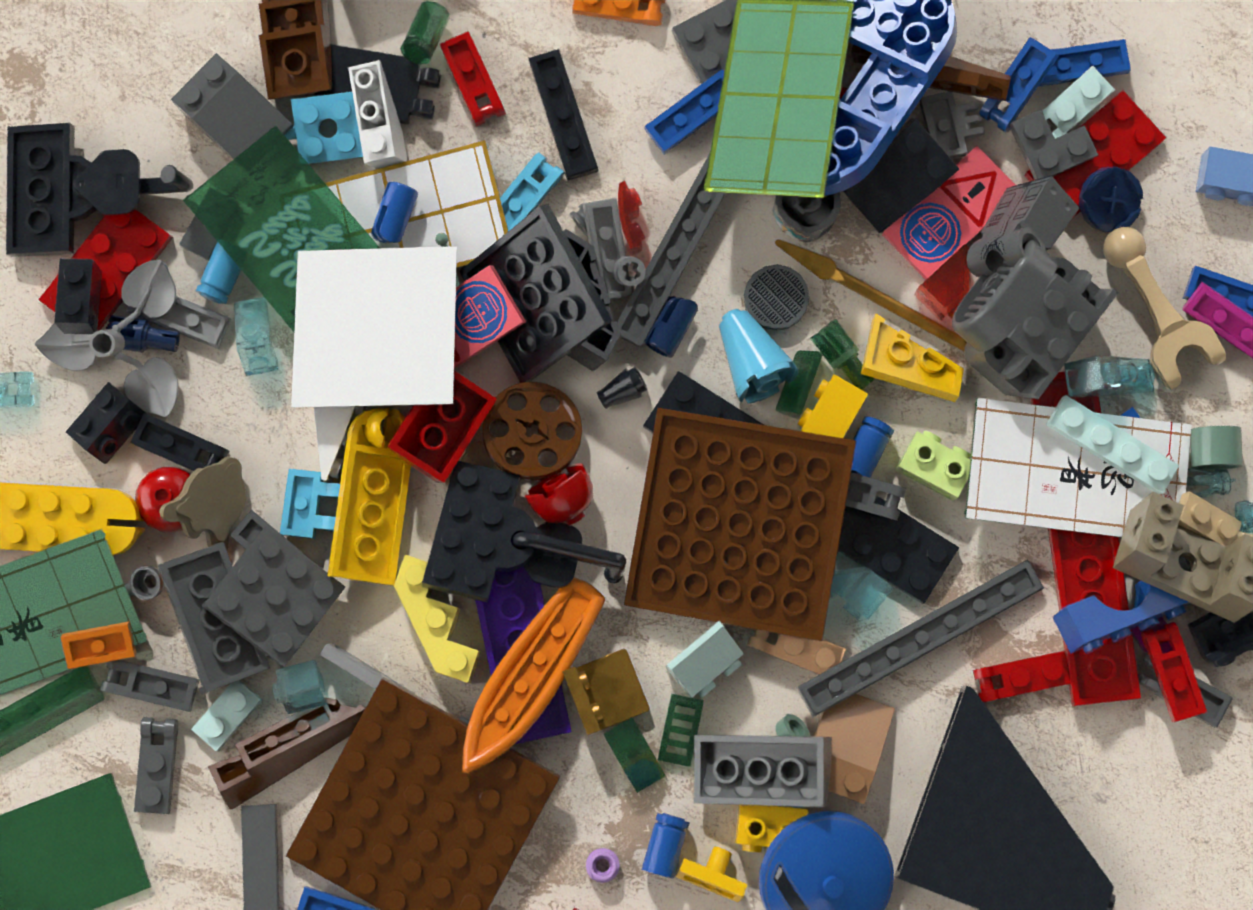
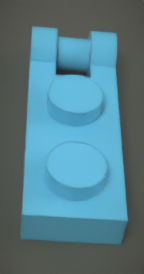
(526, 193)

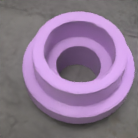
(594, 873)

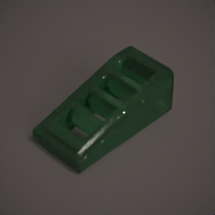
(687, 702)

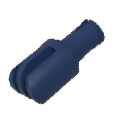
(140, 336)

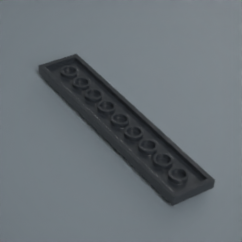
(897, 551)

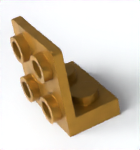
(606, 691)

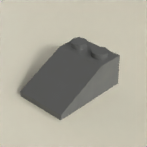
(228, 107)

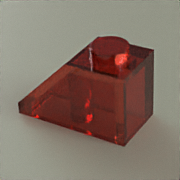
(946, 286)

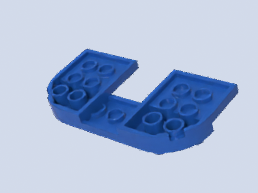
(908, 51)

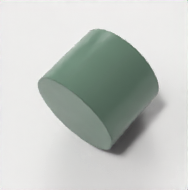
(1216, 447)

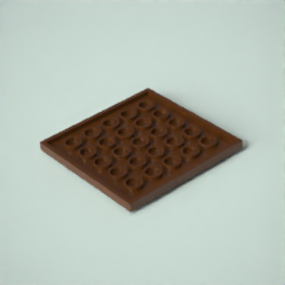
(740, 523)
(408, 822)

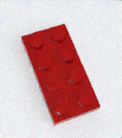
(1121, 138)
(118, 248)

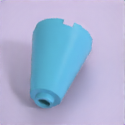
(754, 357)

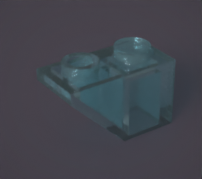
(861, 590)

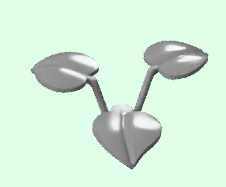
(152, 384)

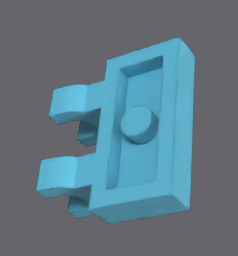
(303, 502)

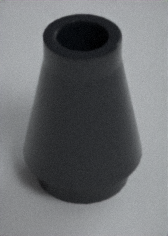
(622, 388)

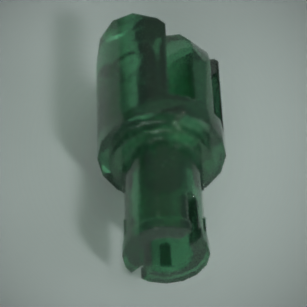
(841, 352)

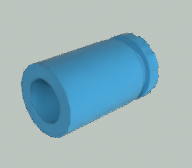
(218, 276)

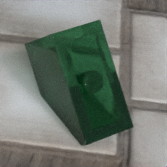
(634, 754)

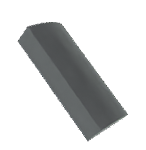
(762, 770)

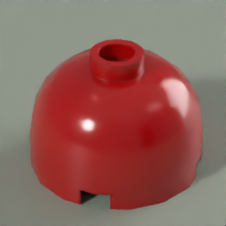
(157, 489)
(562, 496)

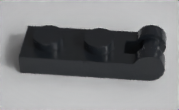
(175, 443)

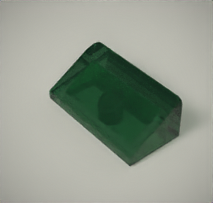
(795, 394)

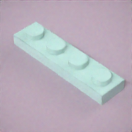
(1112, 445)

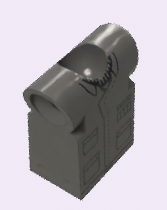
(1024, 213)

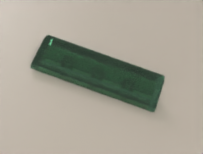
(48, 708)

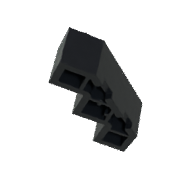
(598, 347)

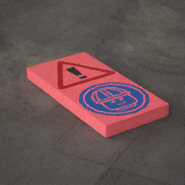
(949, 214)
(482, 314)

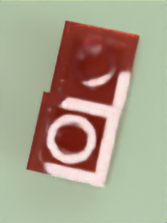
(629, 210)

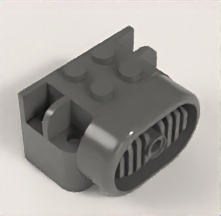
(1028, 320)

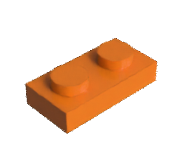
(98, 645)

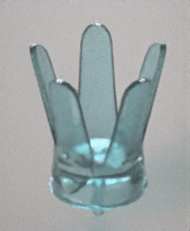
(1217, 480)

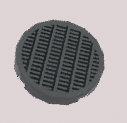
(776, 297)

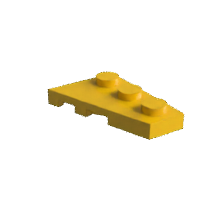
(901, 361)

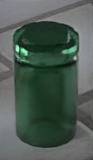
(425, 32)

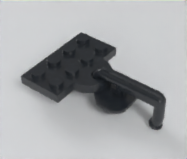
(54, 187)
(478, 532)

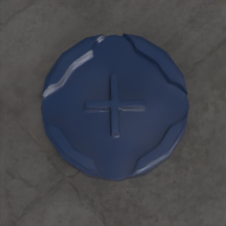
(1110, 199)

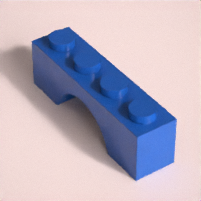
(1091, 622)

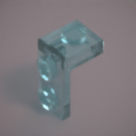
(254, 336)

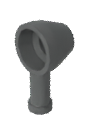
(142, 585)

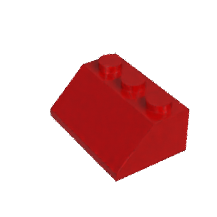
(438, 434)

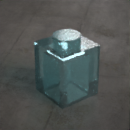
(300, 687)

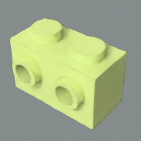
(935, 465)

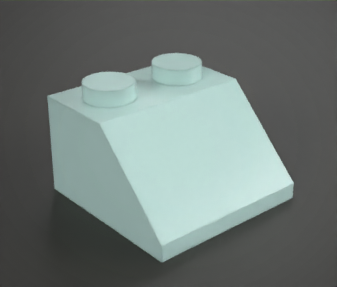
(705, 660)

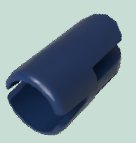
(671, 325)

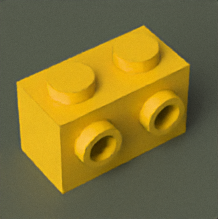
(762, 823)

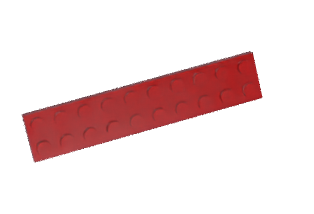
(1084, 570)

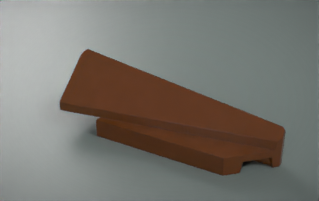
(960, 77)
(282, 749)

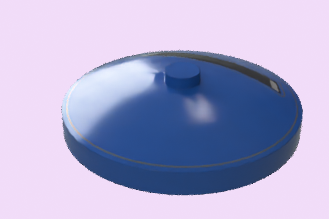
(826, 865)

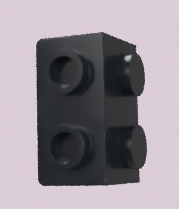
(106, 423)
(1222, 639)

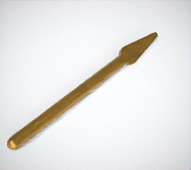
(826, 269)

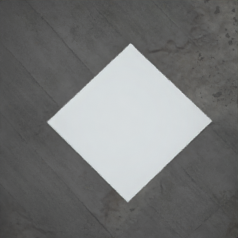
(374, 327)

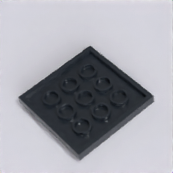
(548, 290)

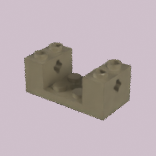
(1218, 575)

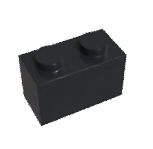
(78, 296)

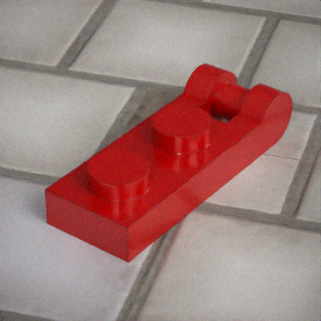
(472, 77)
(1174, 673)
(1023, 676)

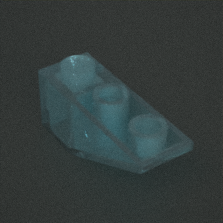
(1108, 376)

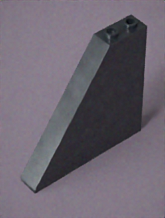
(993, 830)

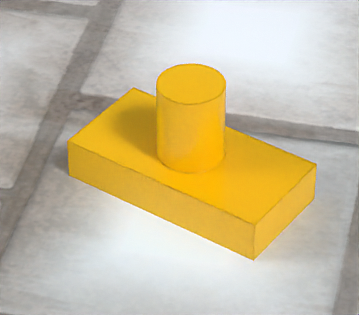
(713, 875)

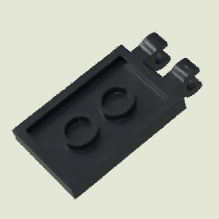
(401, 75)

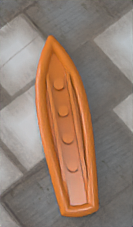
(530, 673)

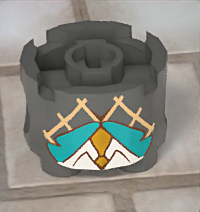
(806, 216)

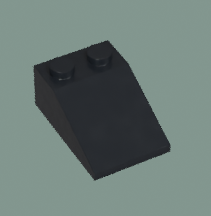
(903, 176)

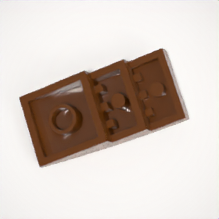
(295, 47)

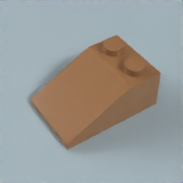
(858, 738)

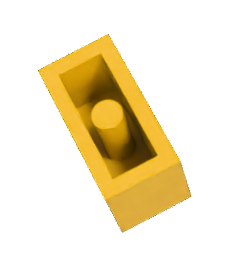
(835, 409)

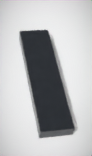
(563, 114)

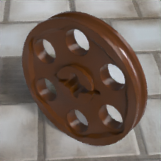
(532, 415)

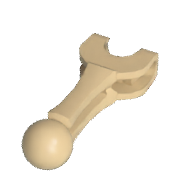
(1126, 250)

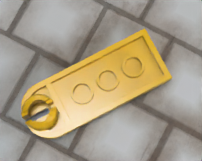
(370, 501)
(48, 515)

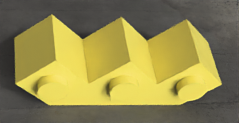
(434, 623)

